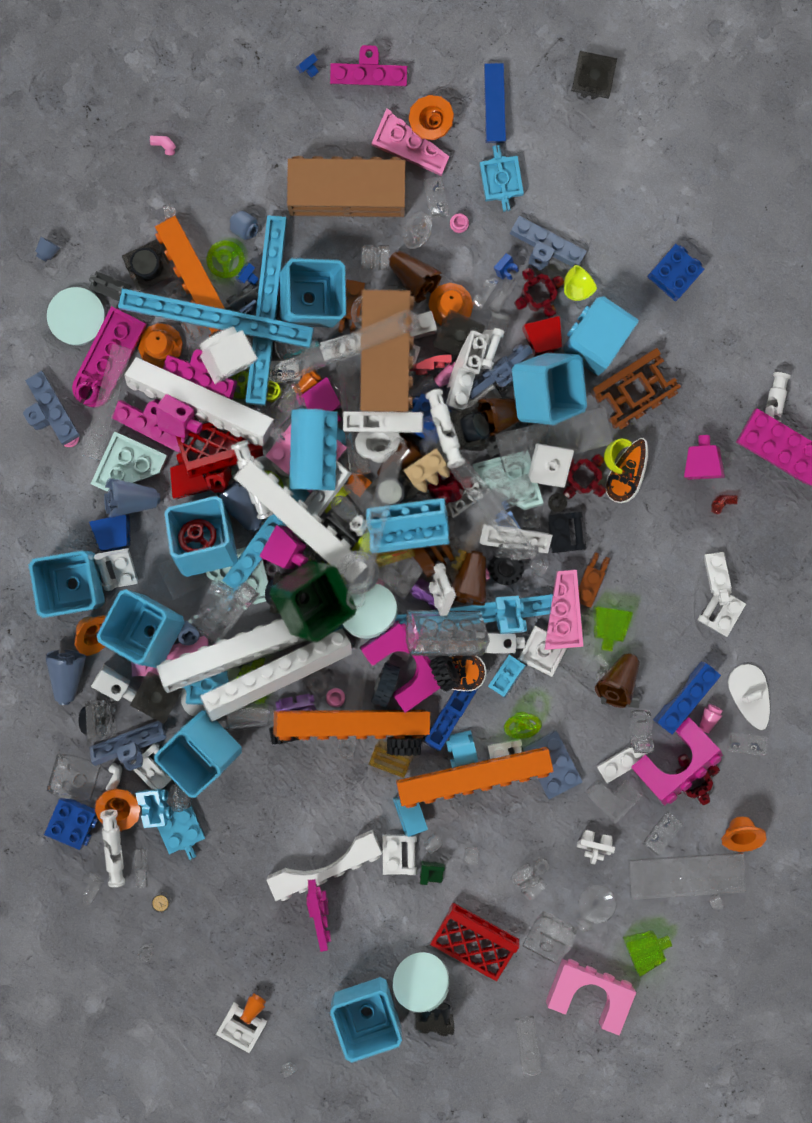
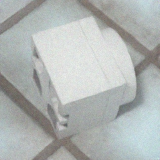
(226, 354)

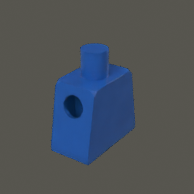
(112, 532)

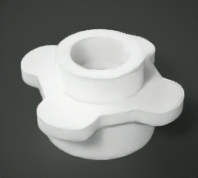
(358, 525)

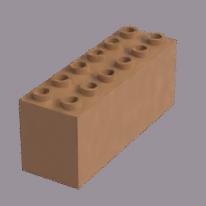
(346, 187)
(386, 365)

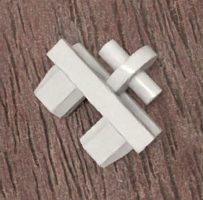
(603, 847)

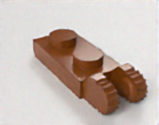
(353, 291)
(591, 581)

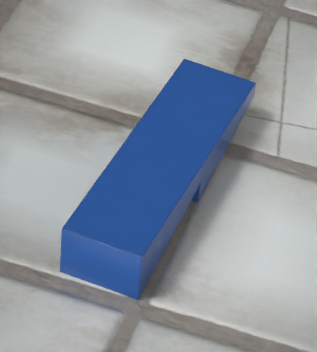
(494, 103)
(448, 718)

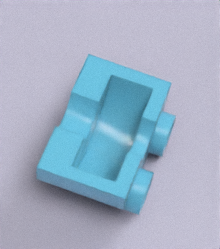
(509, 615)
(463, 748)
(154, 807)

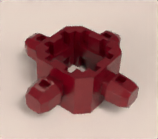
(551, 285)
(447, 488)
(598, 490)
(701, 791)

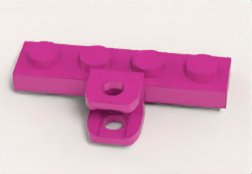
(368, 71)
(197, 373)
(145, 423)
(318, 906)

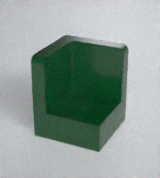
(431, 872)

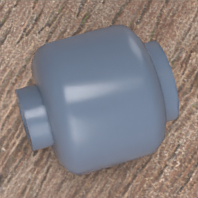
(244, 225)

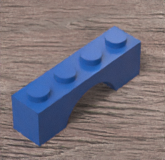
(681, 706)

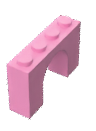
(573, 976)

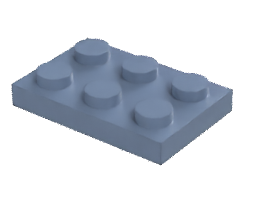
(565, 774)

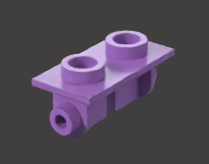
(421, 592)
(304, 703)

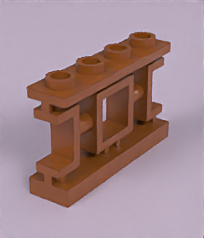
(627, 377)

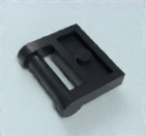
(561, 535)

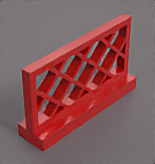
(219, 459)
(483, 928)

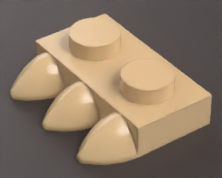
(427, 469)

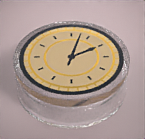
(161, 902)

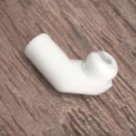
(116, 777)

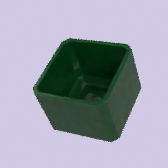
(324, 603)

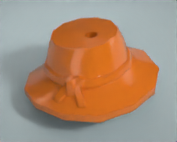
(426, 113)
(441, 303)
(155, 350)
(86, 635)
(124, 803)
(743, 835)

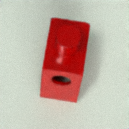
(544, 335)
(183, 485)

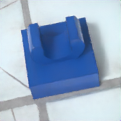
(308, 65)
(504, 266)
(246, 274)

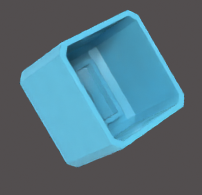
(323, 281)
(599, 334)
(549, 388)
(223, 552)
(51, 587)
(128, 625)
(198, 754)
(361, 1034)

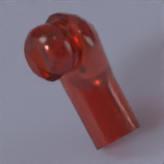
(721, 501)

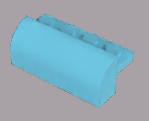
(313, 449)
(413, 525)

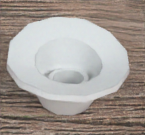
(374, 444)

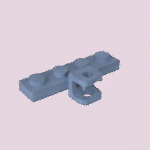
(546, 245)
(501, 371)
(49, 410)
(128, 745)

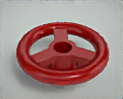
(196, 527)

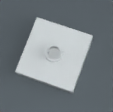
(550, 465)
(537, 657)

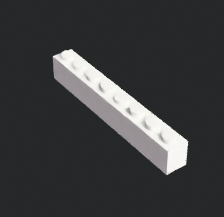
(206, 404)
(294, 513)
(226, 655)
(276, 675)

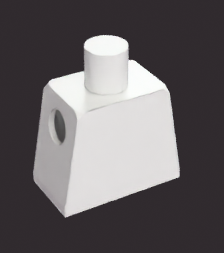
(497, 644)
(105, 682)

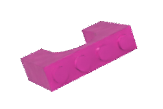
(422, 682)
(668, 786)

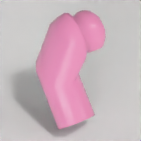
(165, 142)

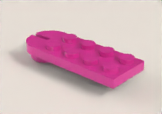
(116, 329)
(778, 445)

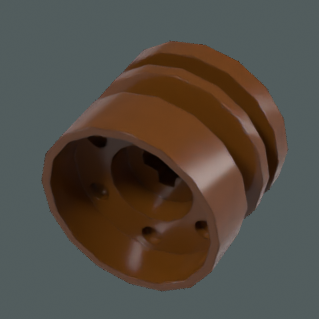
(429, 555)

